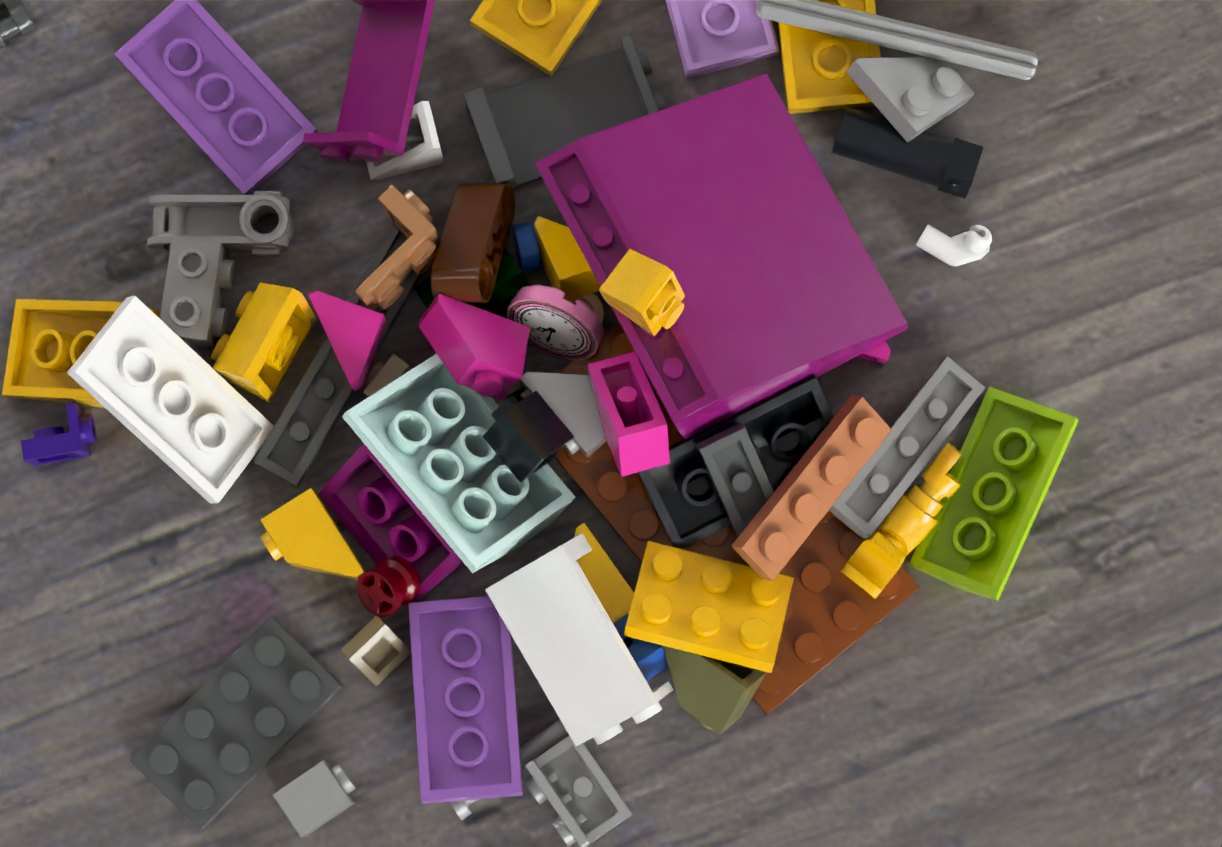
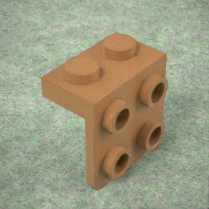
(414, 255)

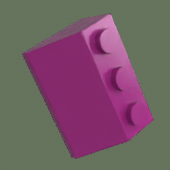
(387, 520)

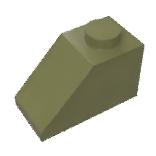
(712, 688)

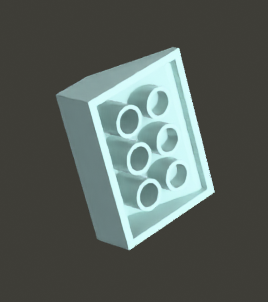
(434, 448)

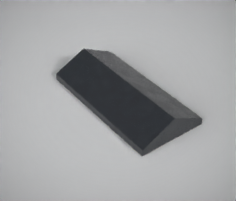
(781, 434)

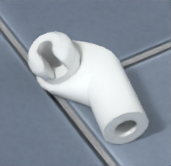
(957, 249)

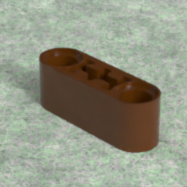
(473, 242)

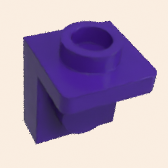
(54, 445)

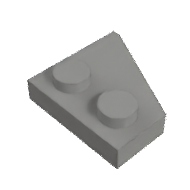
(911, 90)

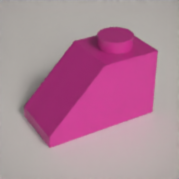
(476, 345)
(629, 414)

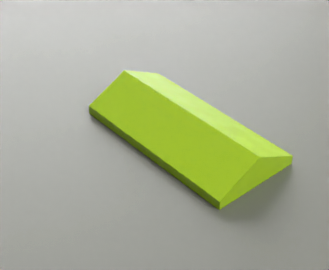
(1003, 482)

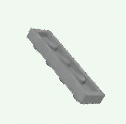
(907, 448)

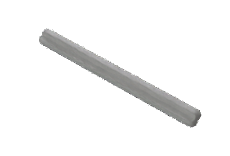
(901, 36)

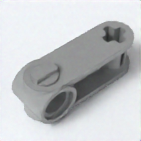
(222, 220)

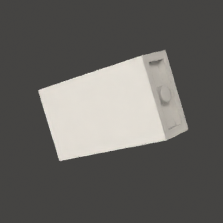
(574, 645)

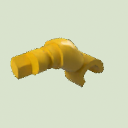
(904, 526)

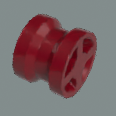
(388, 586)

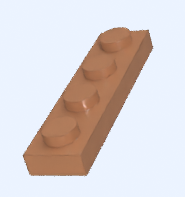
(811, 488)

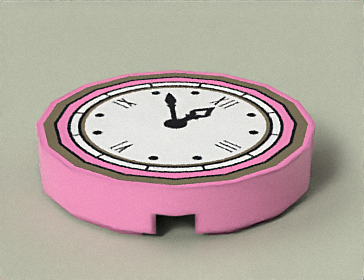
(555, 323)

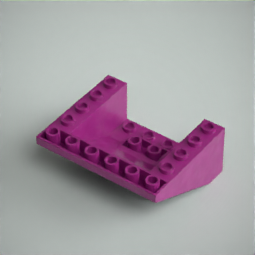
(747, 229)

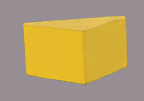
(564, 260)

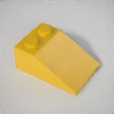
(264, 340)
(46, 344)

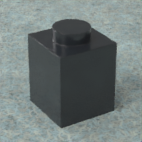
(527, 435)

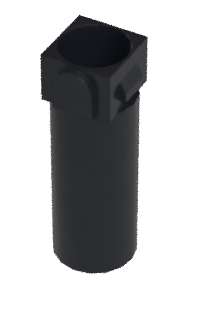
(925, 158)

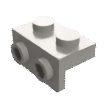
(194, 290)
(577, 791)

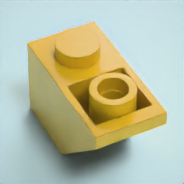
(644, 292)

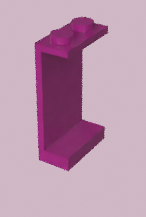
(379, 82)

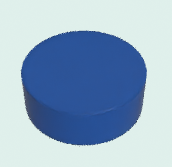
(526, 247)

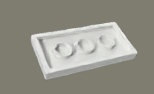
(171, 399)

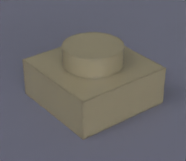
(385, 373)
(376, 650)

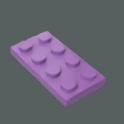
(216, 94)
(464, 701)

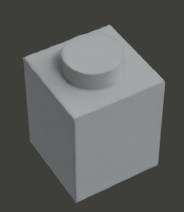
(316, 797)

